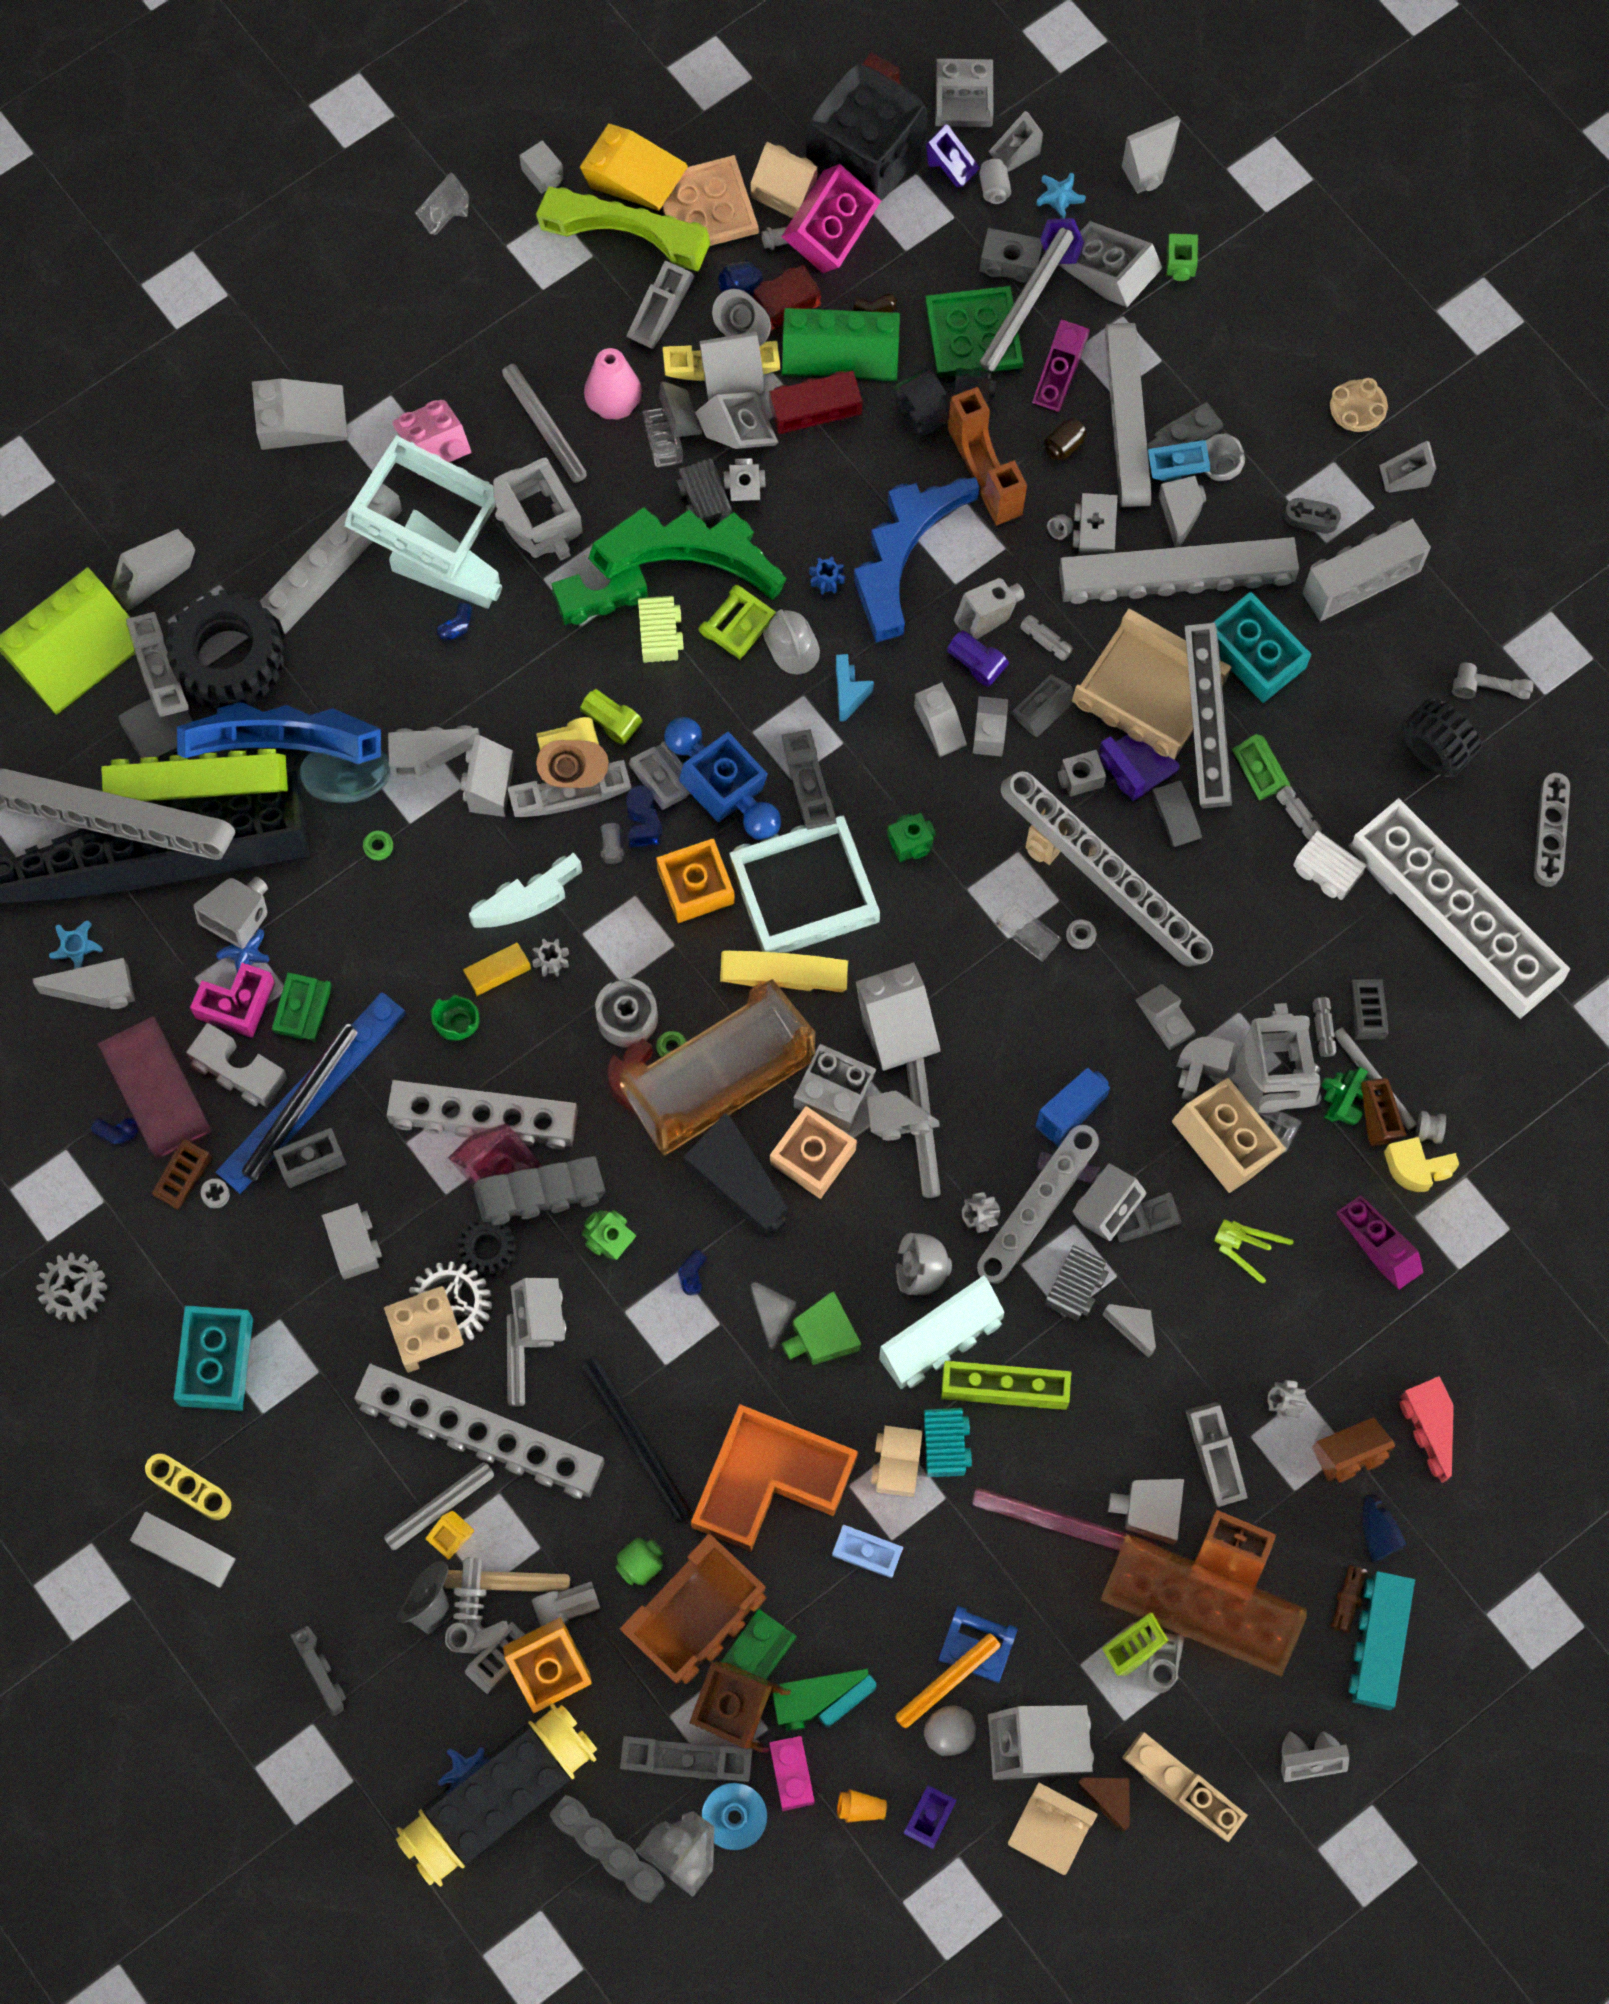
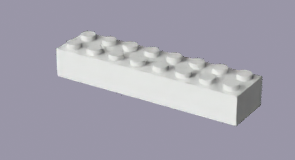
(1459, 908)

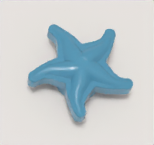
(1059, 194)
(75, 944)

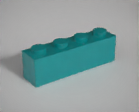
(1382, 1641)

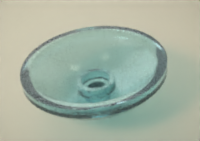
(342, 780)

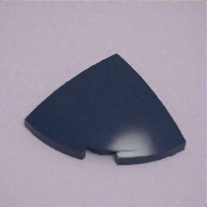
(1380, 1530)

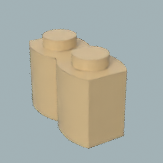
(898, 1461)

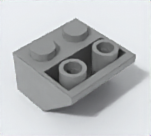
(487, 777)
(834, 1087)

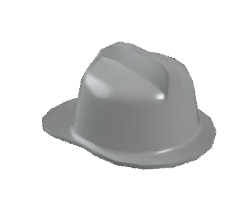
(739, 313)
(792, 642)

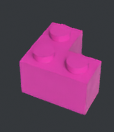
(235, 1008)

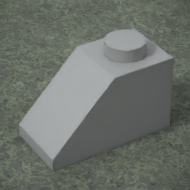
(1181, 506)
(940, 719)
(990, 726)

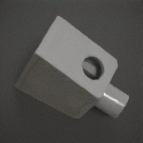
(987, 607)

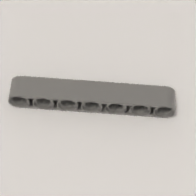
(1127, 415)

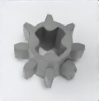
(554, 964)
(980, 1212)
(1287, 1399)

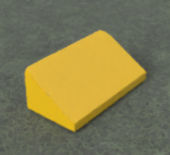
(497, 969)

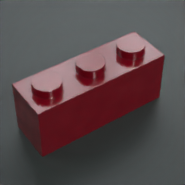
(815, 402)

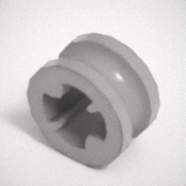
(206, 1189)

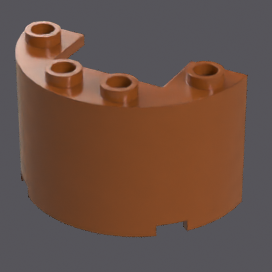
(696, 1611)

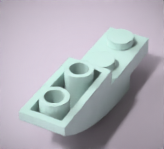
(516, 902)

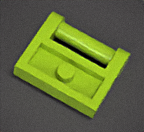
(744, 627)

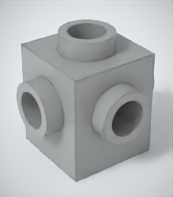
(752, 489)

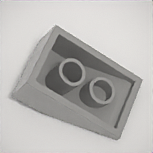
(1114, 263)
(298, 413)

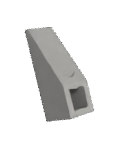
(422, 751)

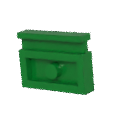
(301, 1007)
(760, 1646)

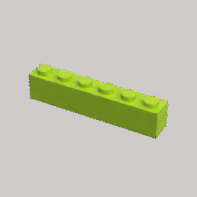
(197, 777)

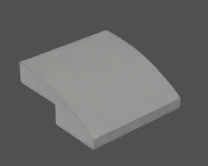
(732, 365)

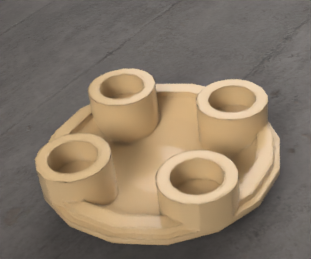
(1358, 405)

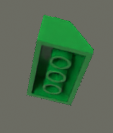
(839, 340)

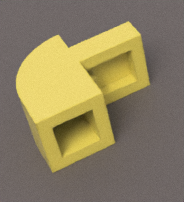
(1411, 1168)

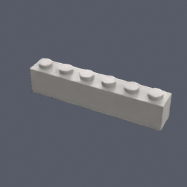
(323, 564)
(1208, 715)

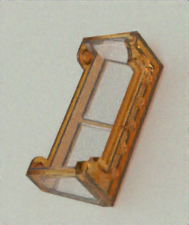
(720, 1068)

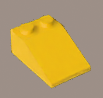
(632, 168)

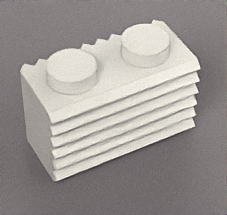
(1329, 866)

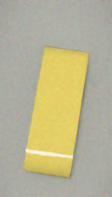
(177, 1476)

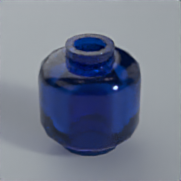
(740, 276)

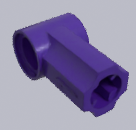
(983, 662)

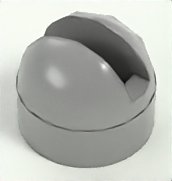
(1056, 523)

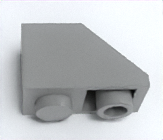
(897, 1114)

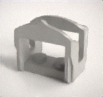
(553, 534)
(1251, 1069)

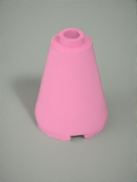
(612, 386)

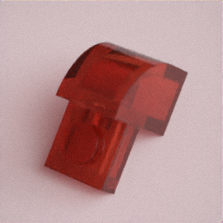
(635, 1053)

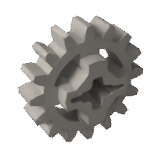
(83, 1281)

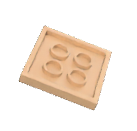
(714, 198)

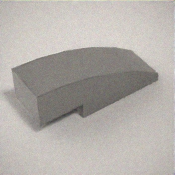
(660, 304)
(1216, 1453)
(182, 1549)

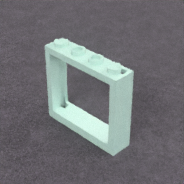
(404, 540)
(818, 930)

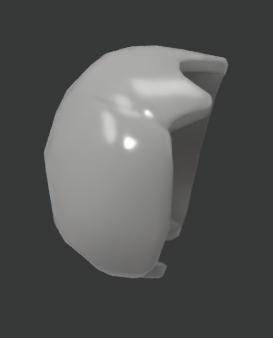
(1225, 457)
(950, 1730)

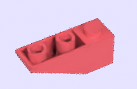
(1433, 1419)

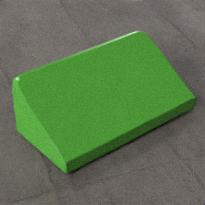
(1260, 766)

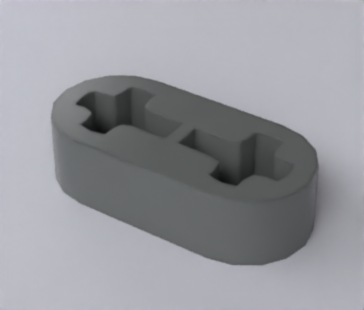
(1312, 515)

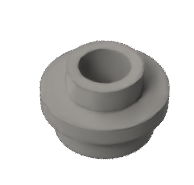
(1084, 926)

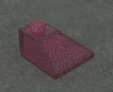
(492, 1154)

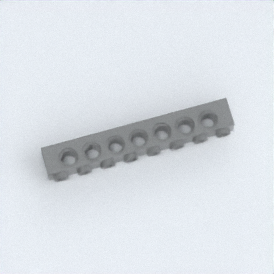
(379, 1382)

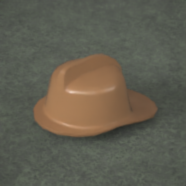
(572, 764)

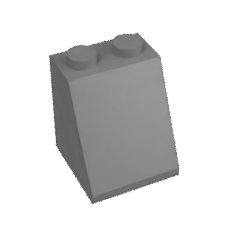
(897, 1016)
(1040, 1742)

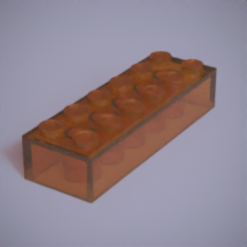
(1204, 1604)

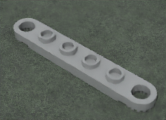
(1038, 1204)

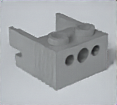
(964, 92)

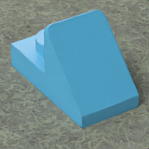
(1177, 460)
(850, 693)

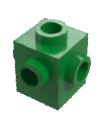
(911, 837)

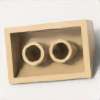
(1228, 1134)

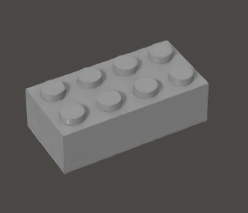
(1365, 569)

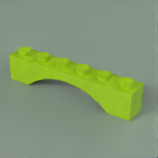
(573, 213)

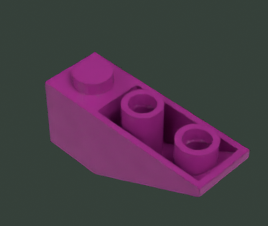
(1061, 365)
(1381, 1242)

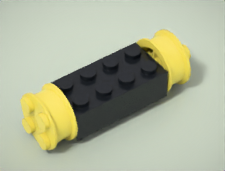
(495, 1794)

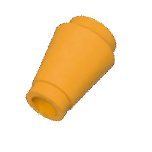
(860, 1807)

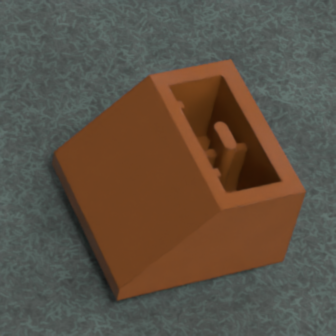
(1353, 1448)
(1235, 1548)

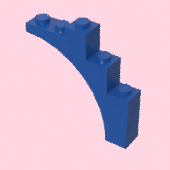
(892, 544)
(283, 727)

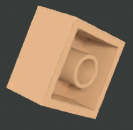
(813, 1152)

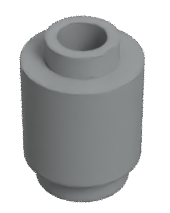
(995, 181)

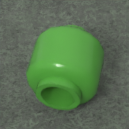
(639, 1561)

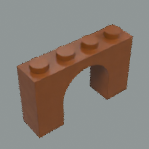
(999, 485)

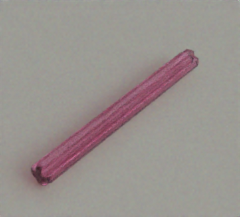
(1050, 1519)

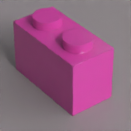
(791, 1773)

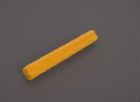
(947, 1680)

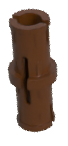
(1349, 1599)

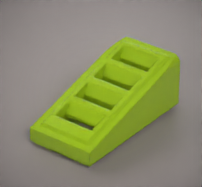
(1117, 1658)

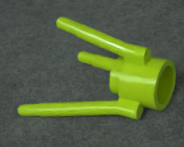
(1233, 1234)

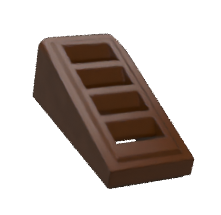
(1381, 1130)
(179, 1158)

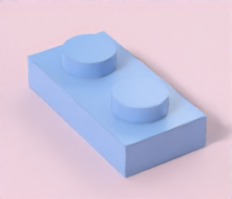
(867, 1551)

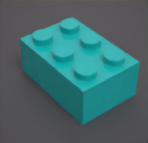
(1259, 647)
(213, 1358)

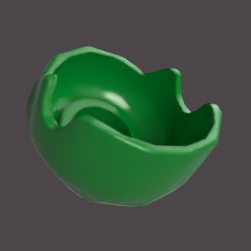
(455, 1018)

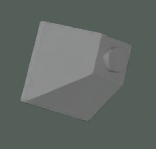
(1149, 154)
(736, 421)

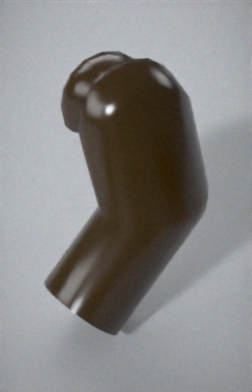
(885, 303)

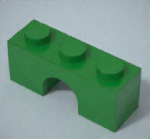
(579, 603)

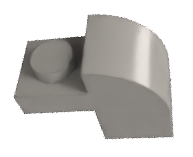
(1204, 1056)

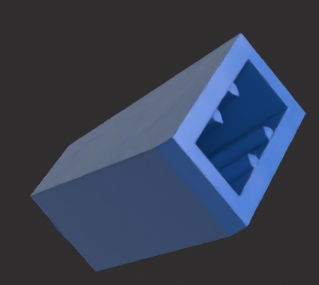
(1072, 1105)

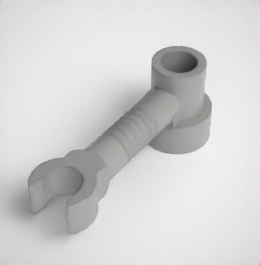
(1468, 680)

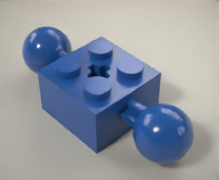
(723, 777)

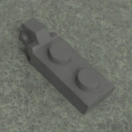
(1189, 428)
(318, 1667)

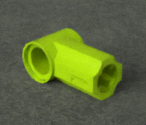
(616, 720)

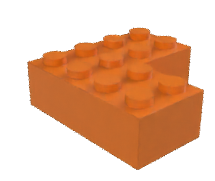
(765, 1459)

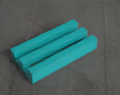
(848, 1701)

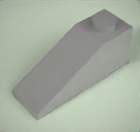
(98, 984)

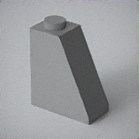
(151, 567)

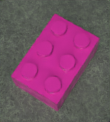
(831, 218)

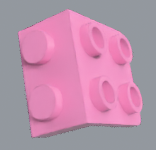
(434, 430)

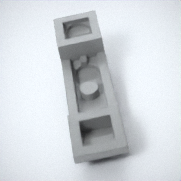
(154, 665)
(544, 799)

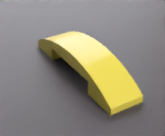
(687, 364)

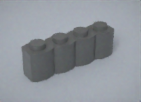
(539, 1189)
(614, 1855)

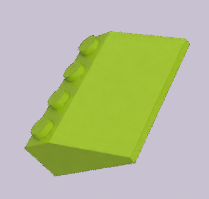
(69, 641)

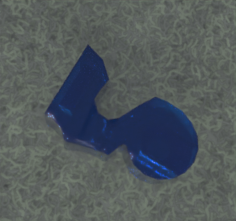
(641, 809)

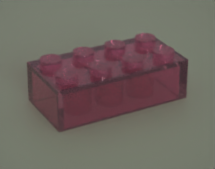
(154, 1087)

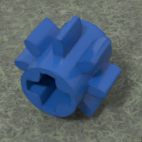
(823, 573)

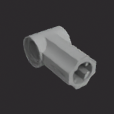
(566, 1604)

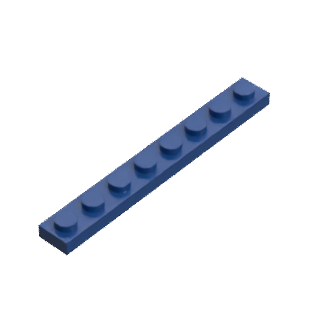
(371, 1029)

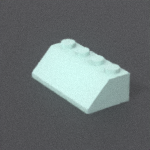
(942, 1333)

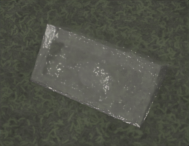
(1028, 931)

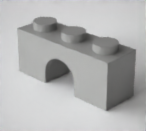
(257, 1081)

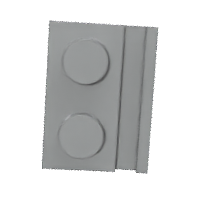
(660, 772)

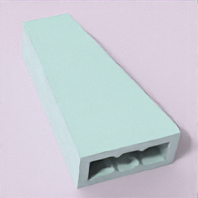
(472, 581)

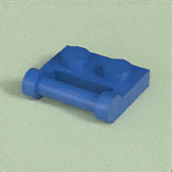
(959, 1644)

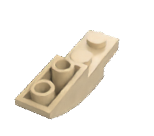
(1184, 1787)

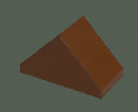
(1111, 1797)

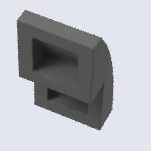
(1177, 813)
(1150, 1218)

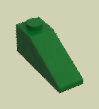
(812, 1697)

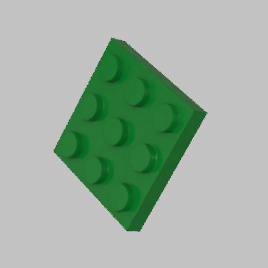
(964, 327)

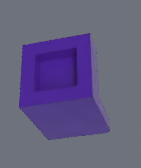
(1052, 227)

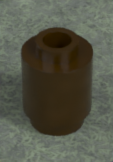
(1065, 439)

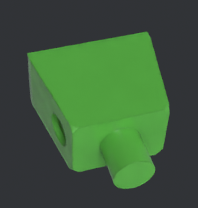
(822, 1333)

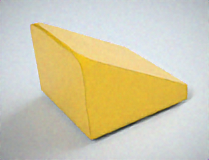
(449, 1534)

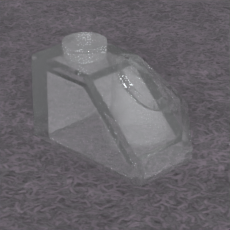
(681, 1851)

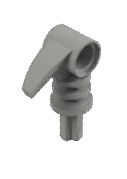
(469, 1620)

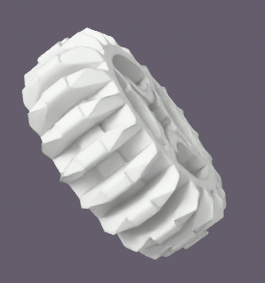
(454, 1290)

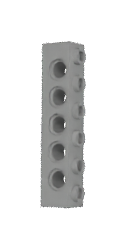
(407, 1095)

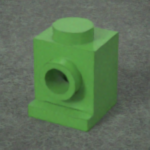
(1182, 256)

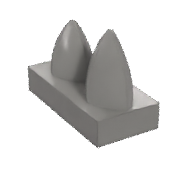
(1325, 1759)

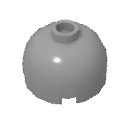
(923, 1264)

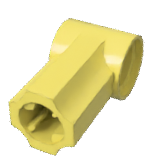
(576, 730)

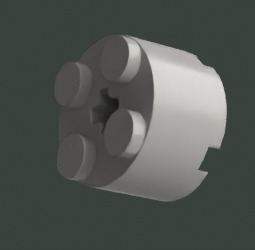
(618, 998)

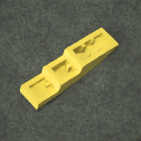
(786, 970)

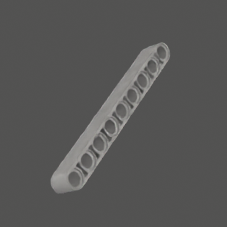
(114, 815)
(1120, 871)

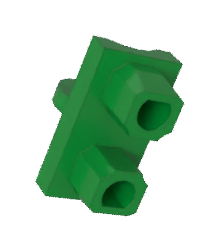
(1341, 1094)

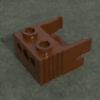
(733, 1704)

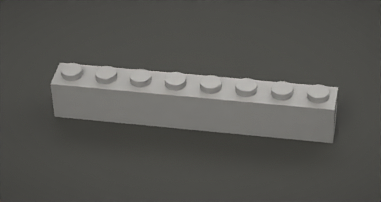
(1178, 570)

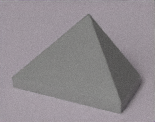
(1134, 1325)

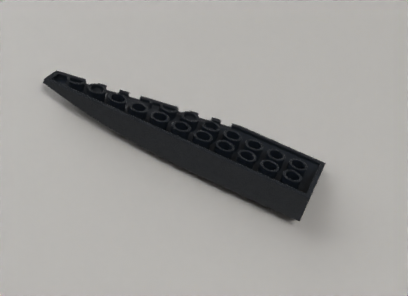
(94, 863)

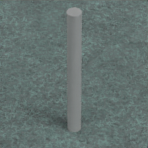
(1361, 1061)

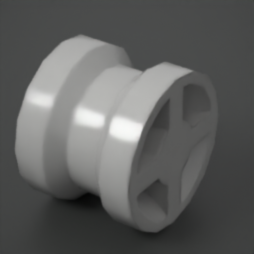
(1431, 1127)

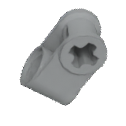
(1165, 1658)

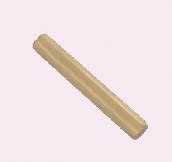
(513, 1581)

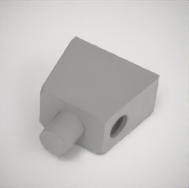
(233, 910)
(1151, 1508)

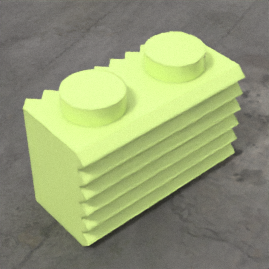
(658, 628)

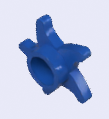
(248, 954)
(460, 1765)

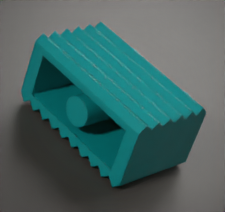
(945, 1442)

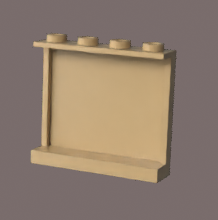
(1143, 685)

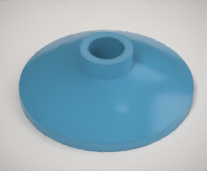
(743, 1800)

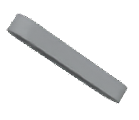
(1552, 829)

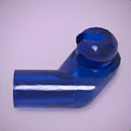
(457, 626)
(116, 1134)
(688, 1273)

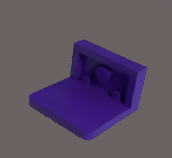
(1135, 765)

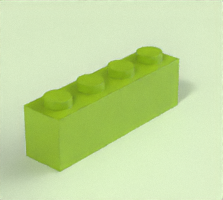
(1006, 1385)

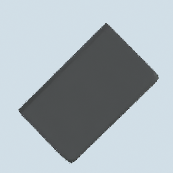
(679, 410)
(1044, 705)

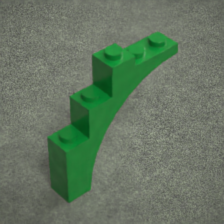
(686, 538)

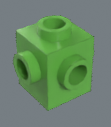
(607, 1233)

